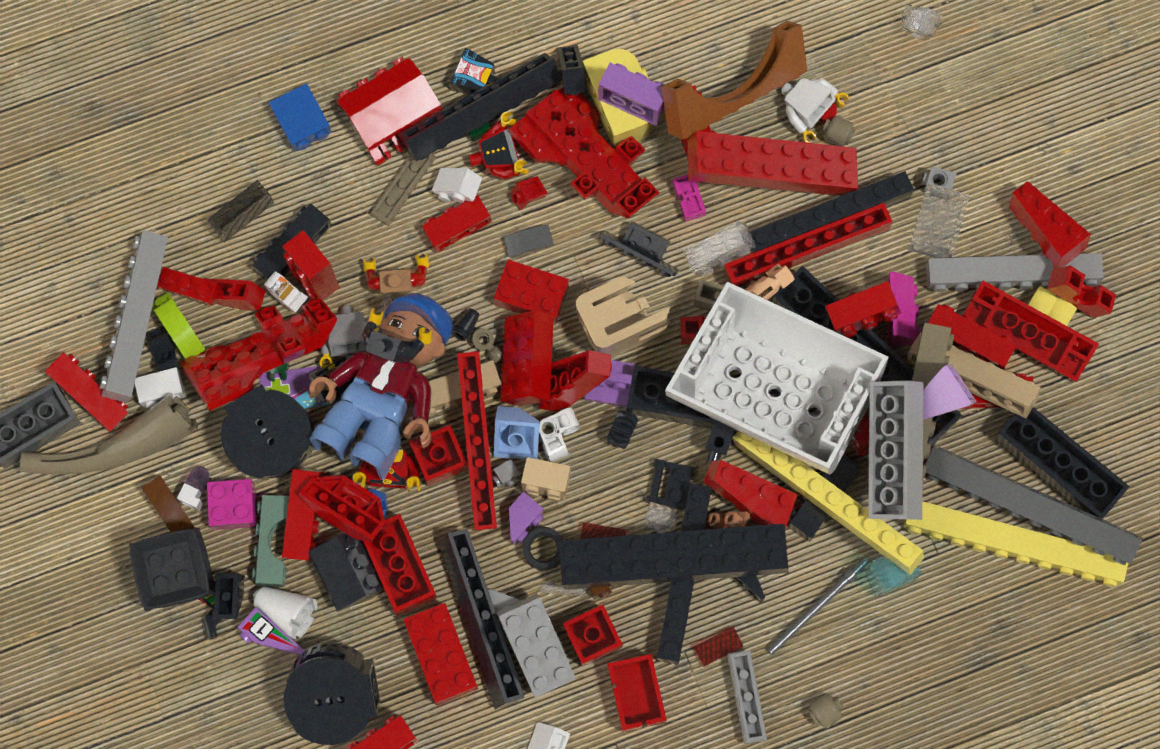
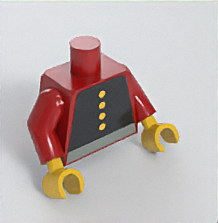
(499, 151)

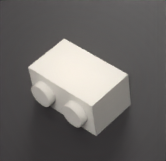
(456, 184)
(157, 386)

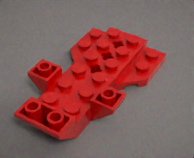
(599, 167)
(230, 370)

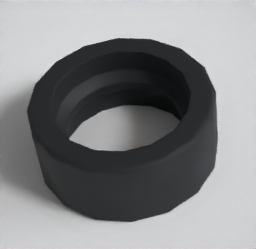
(538, 532)

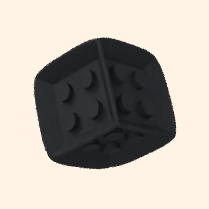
(171, 569)

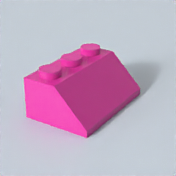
(903, 329)

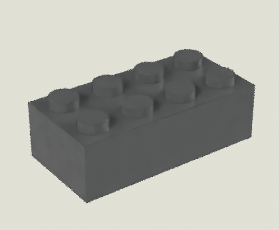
(35, 423)

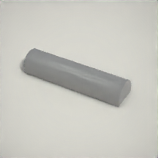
(747, 697)

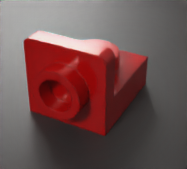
(527, 192)

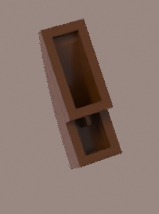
(167, 505)

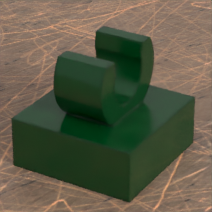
(281, 369)

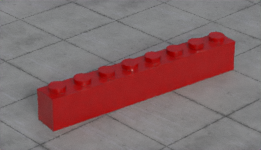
(809, 245)
(476, 441)

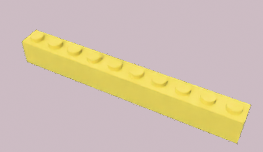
(833, 502)
(1017, 543)

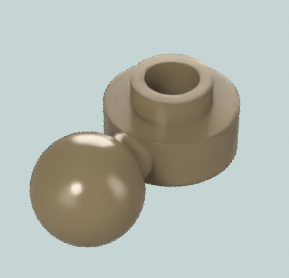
(495, 352)

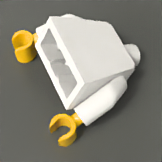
(808, 102)

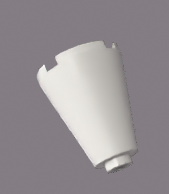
(286, 609)

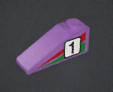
(264, 632)

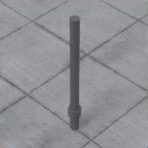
(849, 576)

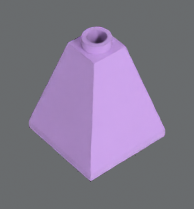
(945, 393)

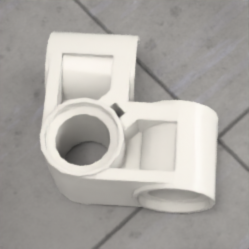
(562, 424)

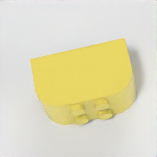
(616, 122)

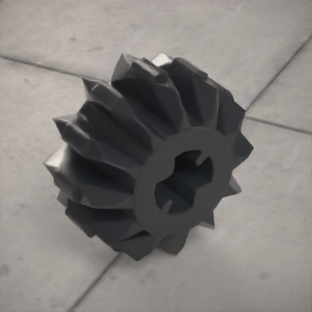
(622, 429)

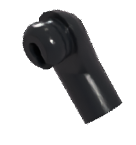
(210, 625)

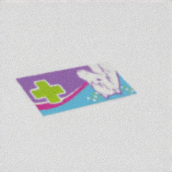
(297, 386)

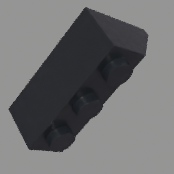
(346, 571)

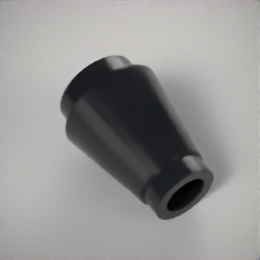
(465, 325)

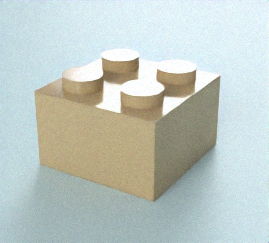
(546, 479)

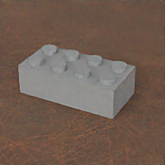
(536, 645)

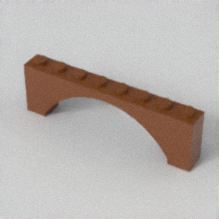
(781, 63)

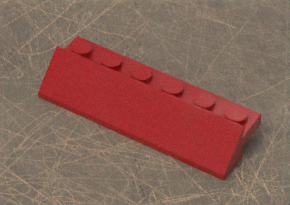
(1032, 331)

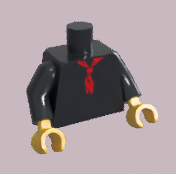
(389, 344)

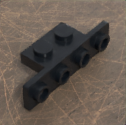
(644, 245)

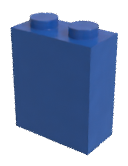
(300, 117)

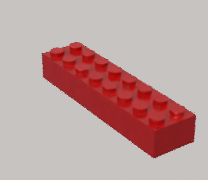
(772, 163)

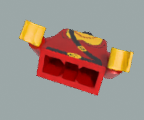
(402, 474)

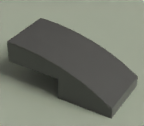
(529, 240)

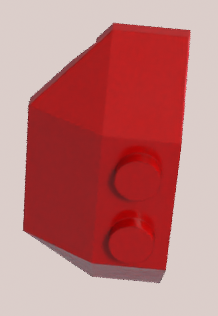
(345, 506)

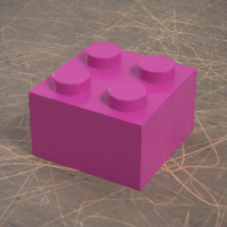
(231, 504)

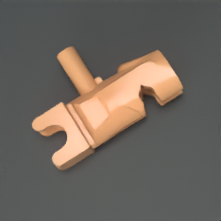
(768, 286)

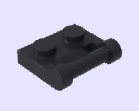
(677, 484)

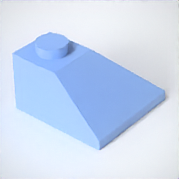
(515, 434)

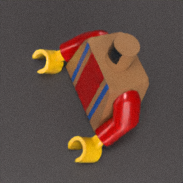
(396, 280)

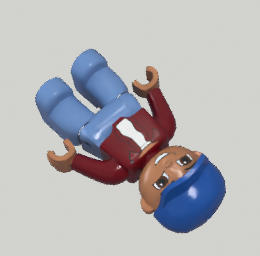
(383, 389)

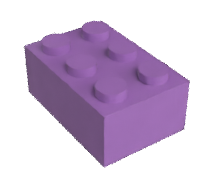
(632, 93)

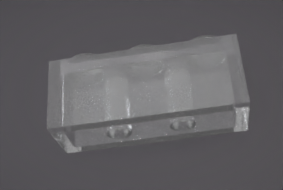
(719, 249)

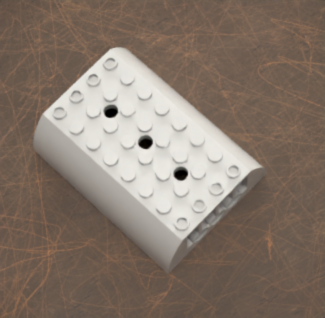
(782, 353)

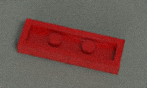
(188, 286)

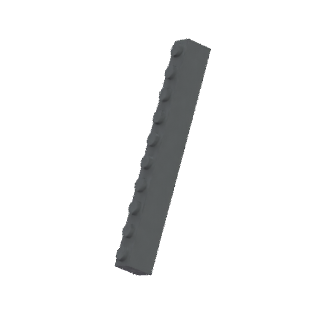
(1033, 504)

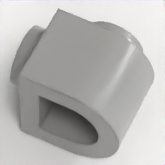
(506, 474)

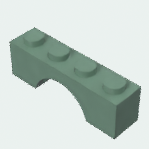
(269, 569)

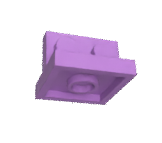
(616, 388)

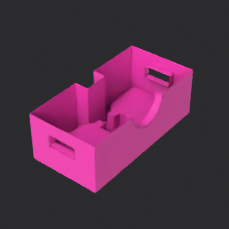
(690, 197)

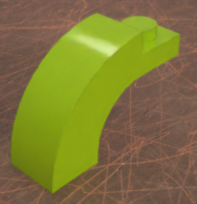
(177, 326)

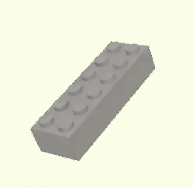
(896, 450)

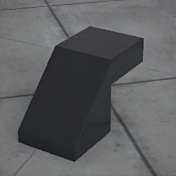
(162, 349)

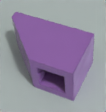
(523, 515)

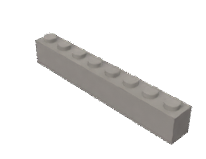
(1005, 271)
(134, 317)

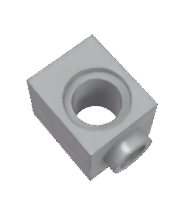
(945, 176)

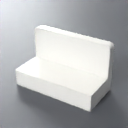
(548, 737)

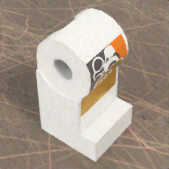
(285, 292)

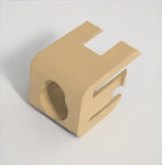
(614, 325)

